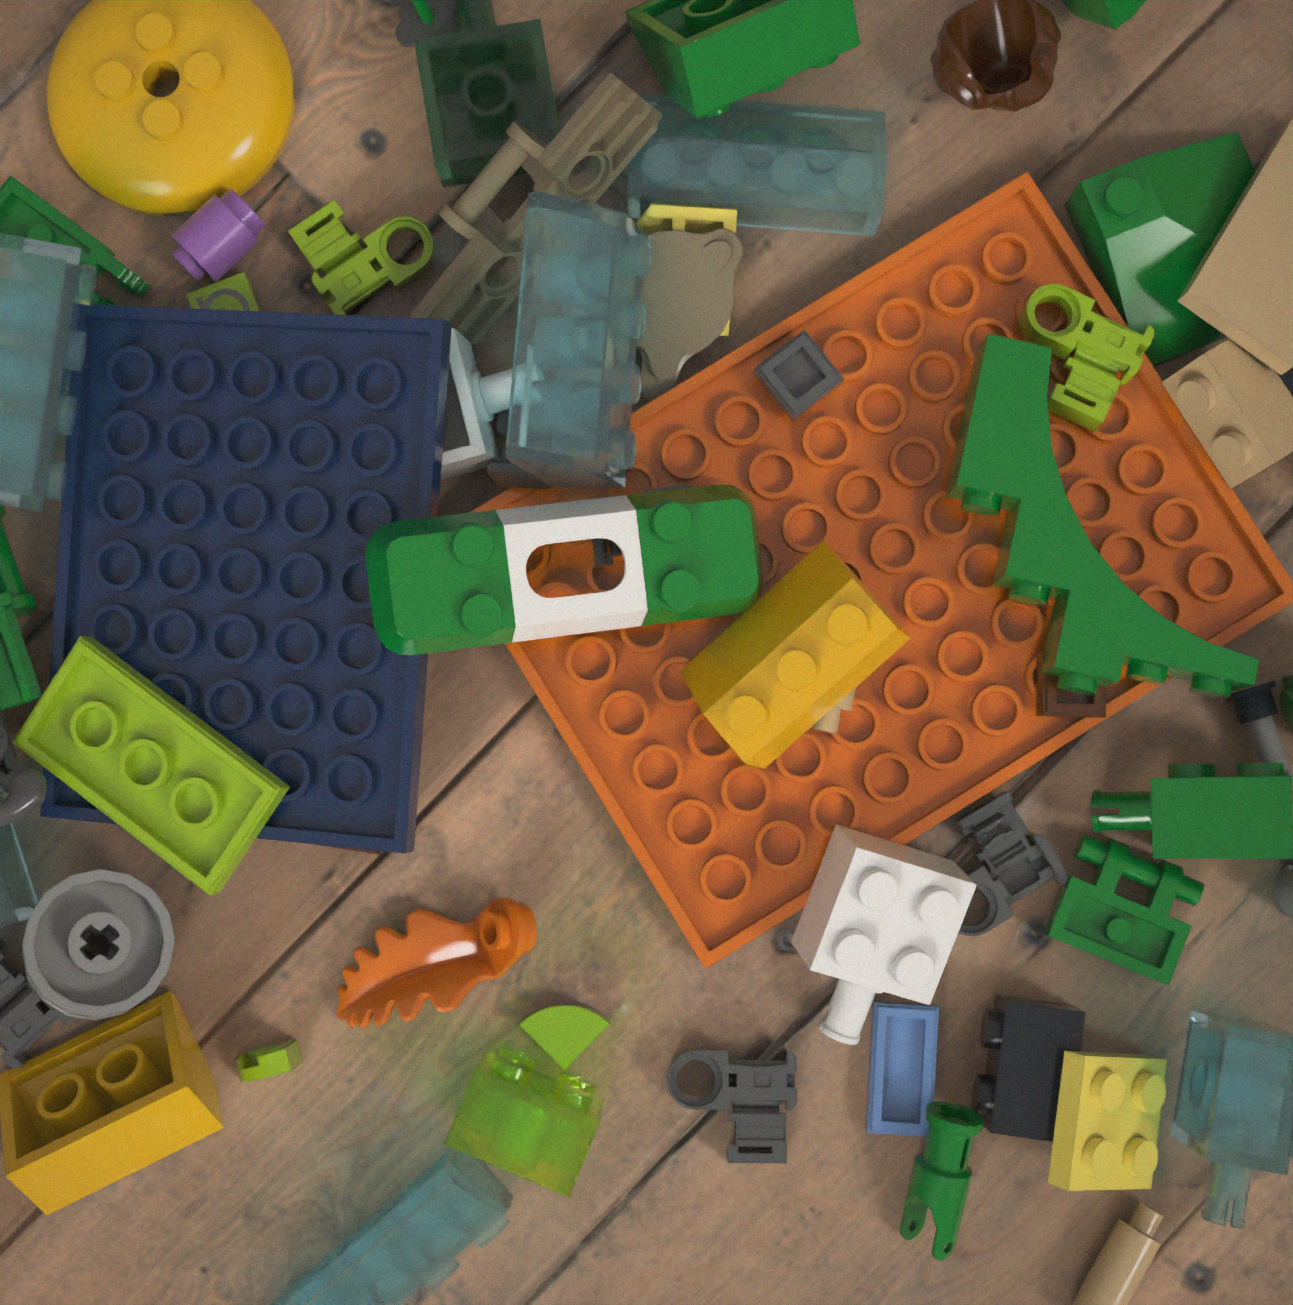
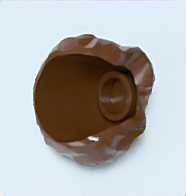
(997, 54)

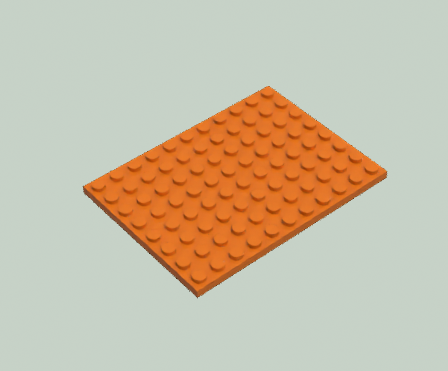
(871, 478)

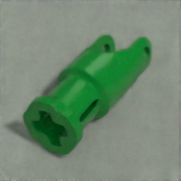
(941, 1175)

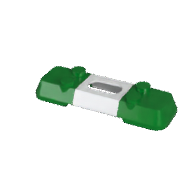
(467, 586)

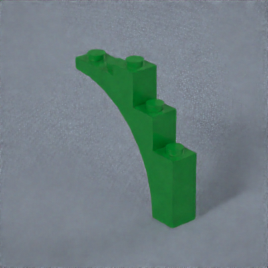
(1096, 620)

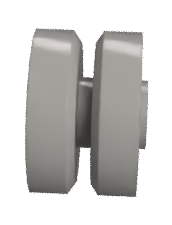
(105, 906)

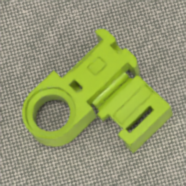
(350, 270)
(1096, 358)

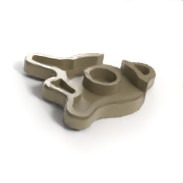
(685, 300)

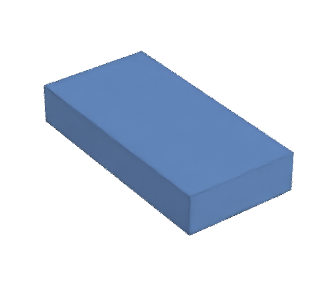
(901, 1067)

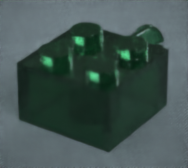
(479, 86)

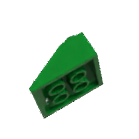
(1152, 227)

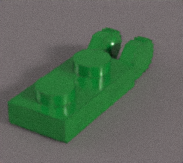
(33, 218)

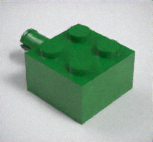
(1208, 815)

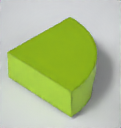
(564, 1030)
(268, 1060)

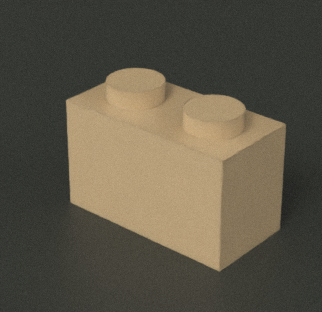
(1235, 410)

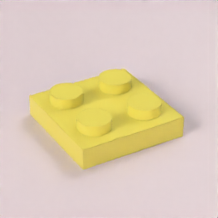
(1107, 1121)

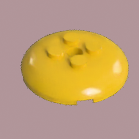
(180, 148)

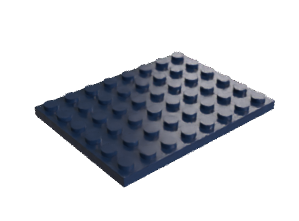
(225, 537)

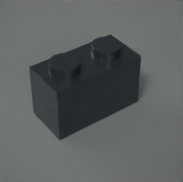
(1024, 1064)

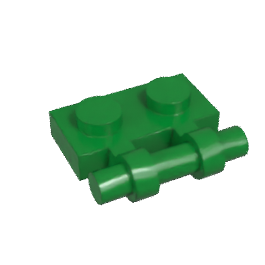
(1116, 927)

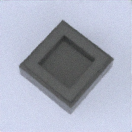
(798, 375)

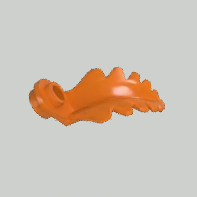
(433, 961)

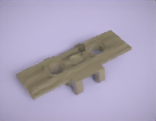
(606, 127)

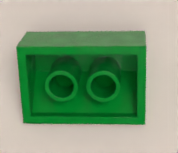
(732, 48)

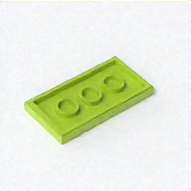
(150, 765)

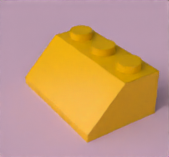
(792, 657)
(106, 1104)

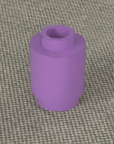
(217, 236)

